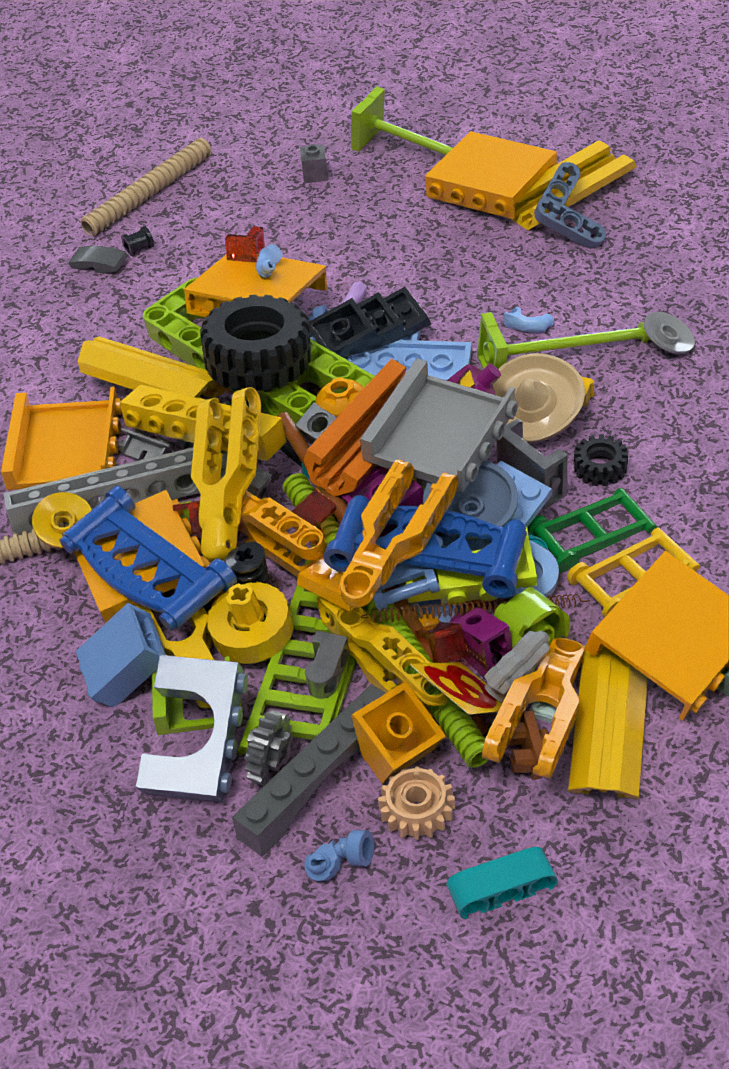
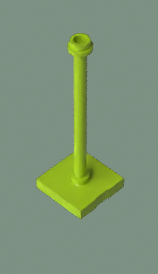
(369, 119)
(494, 350)

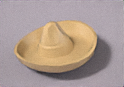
(546, 393)

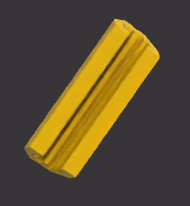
(596, 170)
(136, 367)
(608, 726)

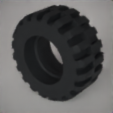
(256, 343)

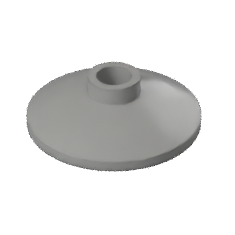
(669, 332)

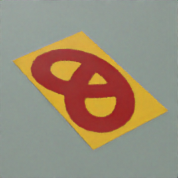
(460, 686)

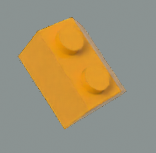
(395, 732)

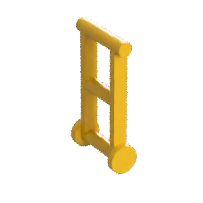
(584, 575)

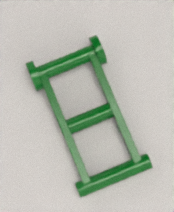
(568, 558)

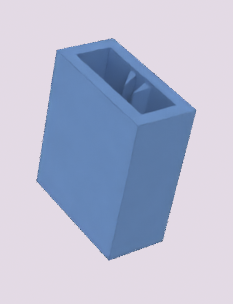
(120, 655)

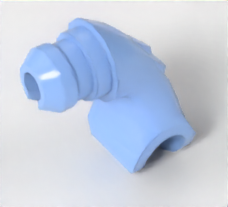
(268, 259)
(519, 322)

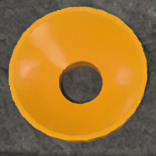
(337, 402)

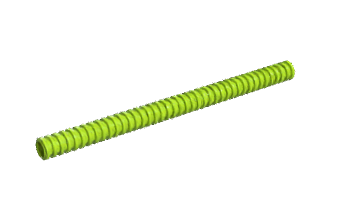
(452, 718)

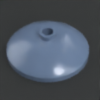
(490, 495)

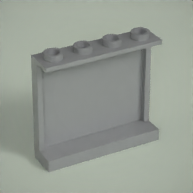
(437, 427)

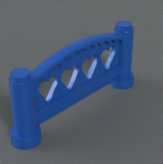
(113, 517)
(494, 562)

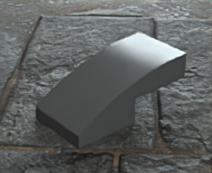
(99, 257)

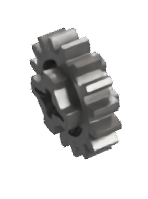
(268, 747)

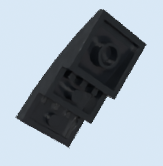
(369, 324)

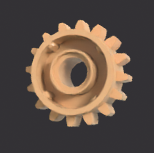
(416, 786)

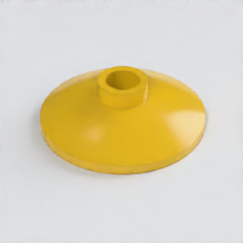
(54, 510)

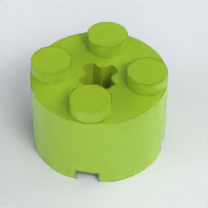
(533, 613)

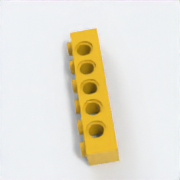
(176, 413)

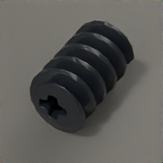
(248, 563)

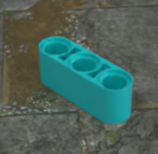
(500, 881)

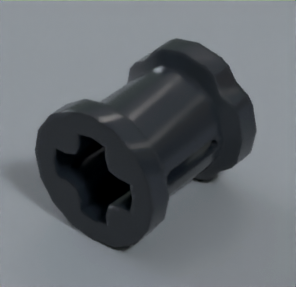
(137, 240)

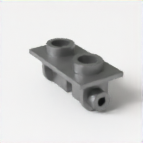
(139, 442)

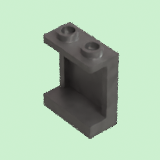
(523, 457)

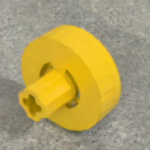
(245, 608)

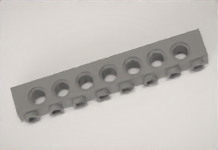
(133, 476)

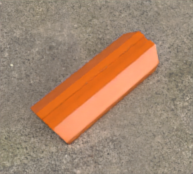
(336, 455)

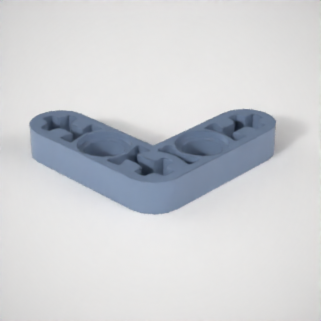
(557, 206)

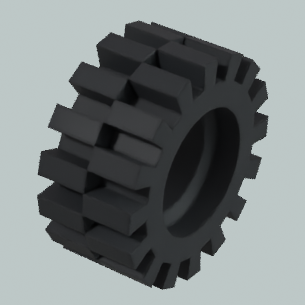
(600, 471)

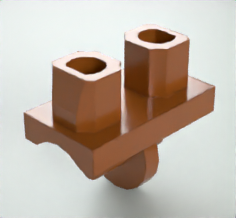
(531, 739)

